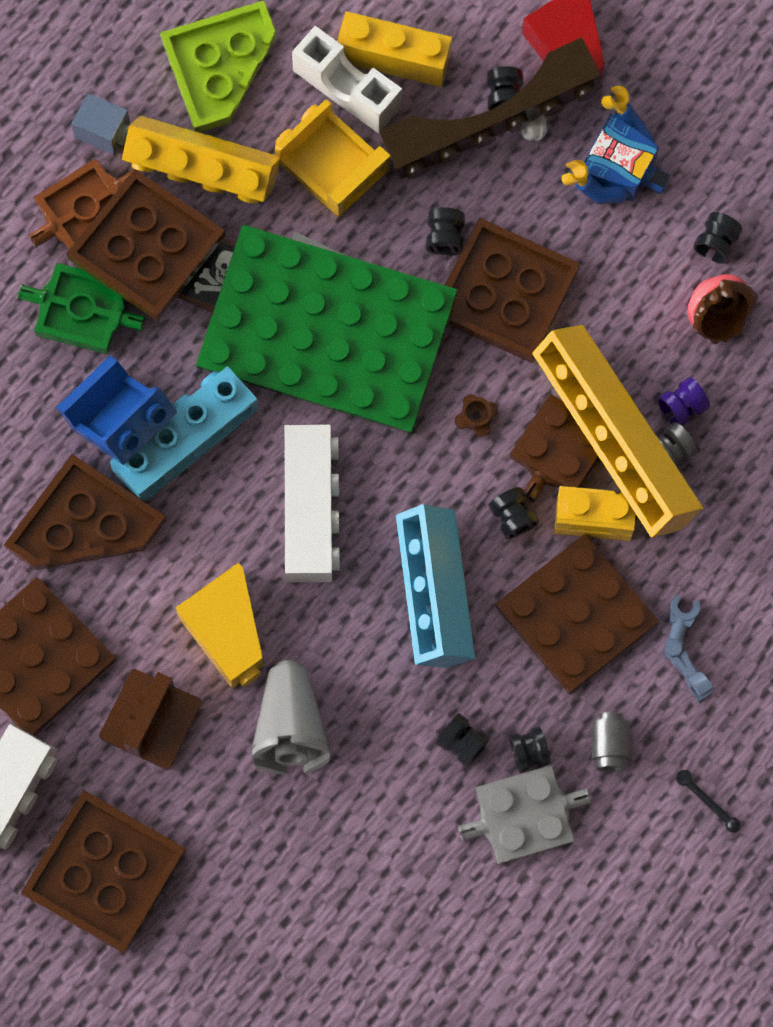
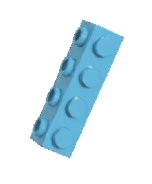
(195, 428)
(435, 586)

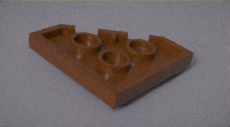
(83, 520)

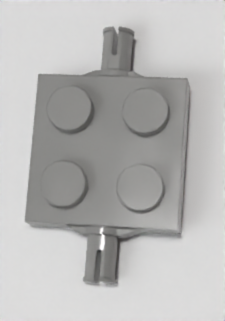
(524, 814)

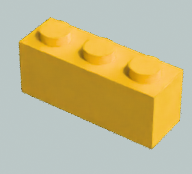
(395, 48)

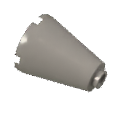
(289, 723)

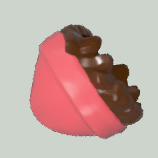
(721, 307)

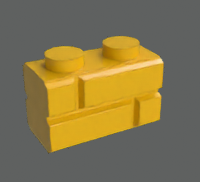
(594, 514)

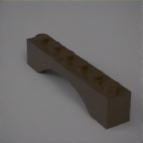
(423, 142)

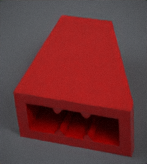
(560, 24)

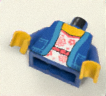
(619, 157)

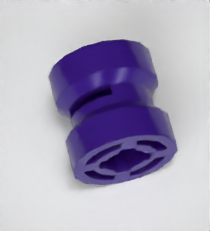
(685, 401)

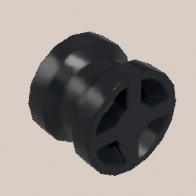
(529, 749)

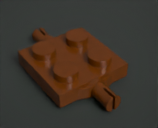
(554, 450)

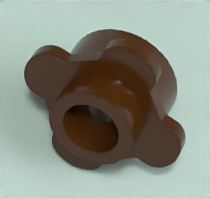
(474, 404)

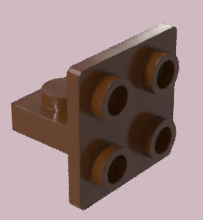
(151, 718)

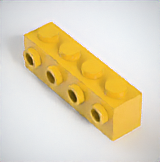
(201, 159)

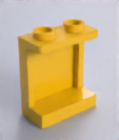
(330, 158)

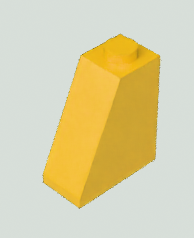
(225, 626)

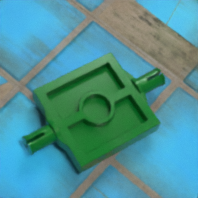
(79, 310)

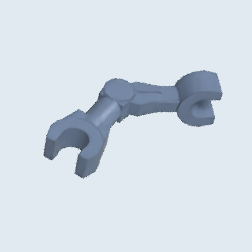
(680, 623)

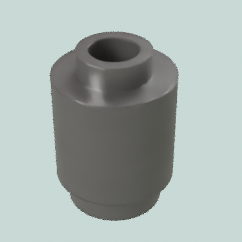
(611, 742)

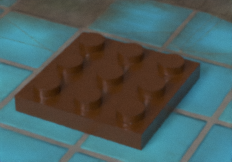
(146, 244)
(508, 289)
(576, 614)
(44, 657)
(103, 872)

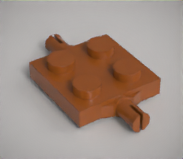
(74, 203)

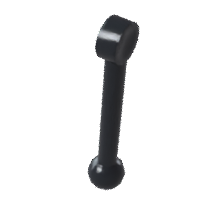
(684, 778)

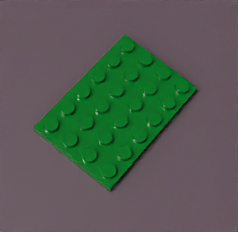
(327, 328)

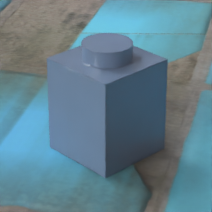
(101, 124)

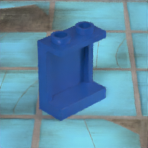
(116, 411)

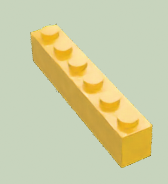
(617, 431)

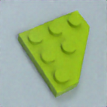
(218, 61)

